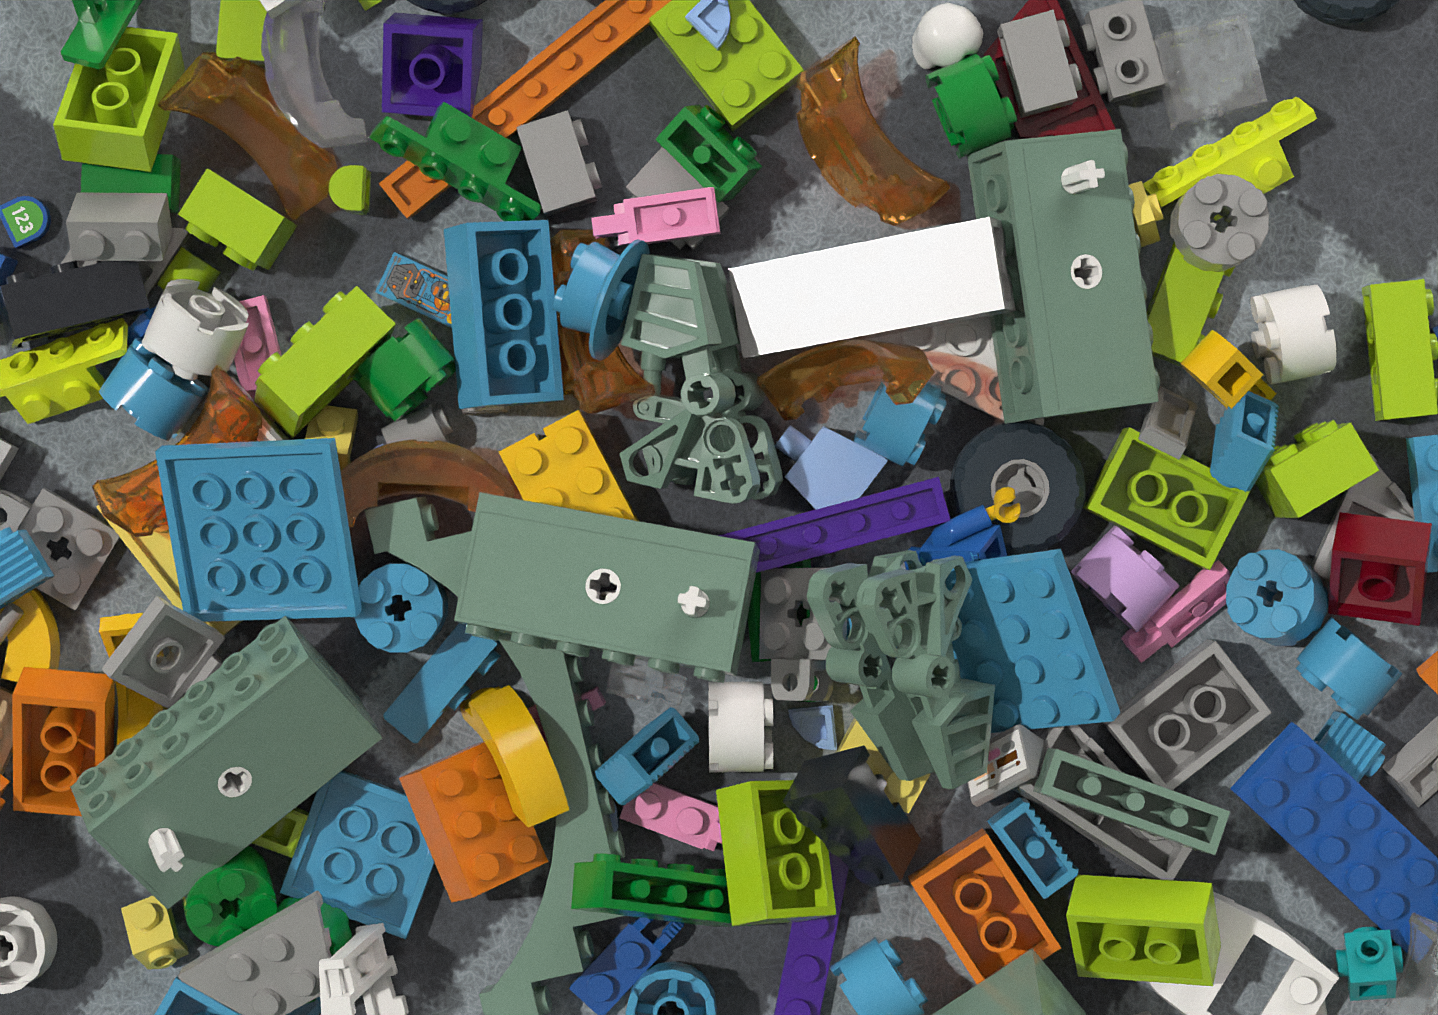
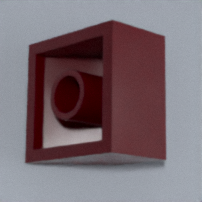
(1379, 568)

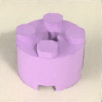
(1125, 579)

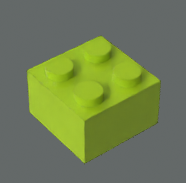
(229, 215)

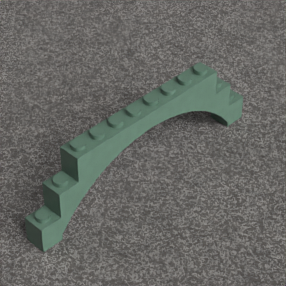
(556, 938)

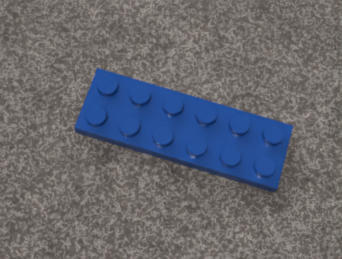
(1342, 832)

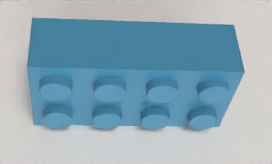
(503, 313)

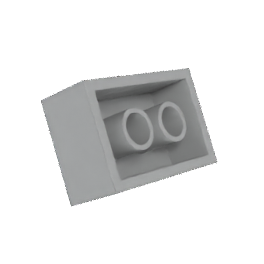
(1187, 716)

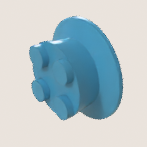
(600, 293)

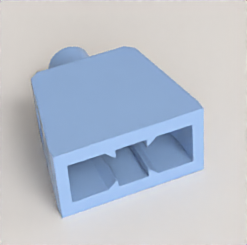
(829, 466)

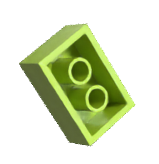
(746, 69)
(114, 111)
(321, 360)
(1314, 469)
(1165, 500)
(771, 860)
(1144, 930)

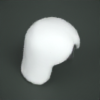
(946, 36)

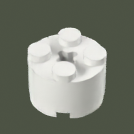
(196, 329)
(1293, 334)
(737, 727)
(33, 942)

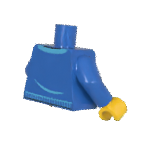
(971, 533)

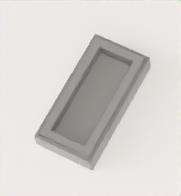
(1168, 423)

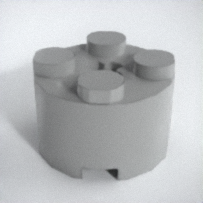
(1243, 210)

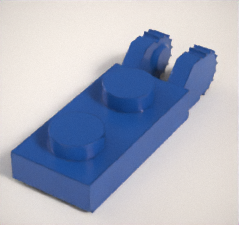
(621, 965)

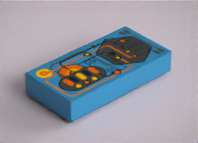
(416, 288)

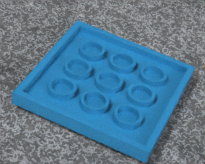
(259, 530)
(1032, 643)

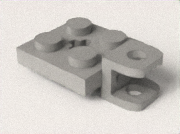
(54, 518)
(793, 647)
(188, 662)

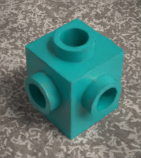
(1369, 964)

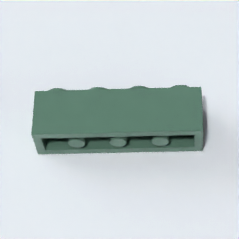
(1131, 801)

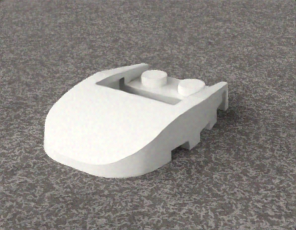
(359, 970)
(1299, 990)

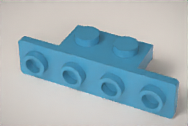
(441, 683)

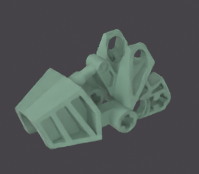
(686, 314)
(922, 709)

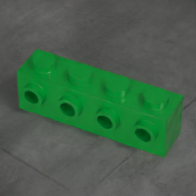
(651, 891)

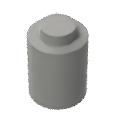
(420, 425)

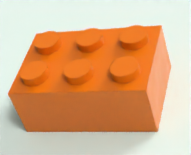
(58, 732)
(471, 823)
(981, 907)

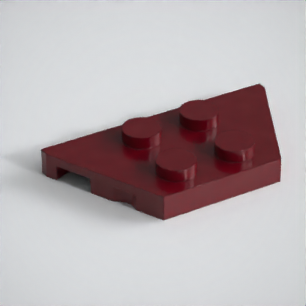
(1082, 116)

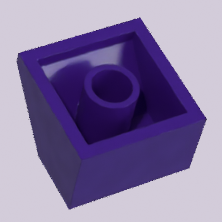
(430, 63)

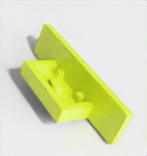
(1247, 152)
(61, 372)

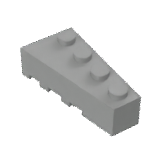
(1141, 850)

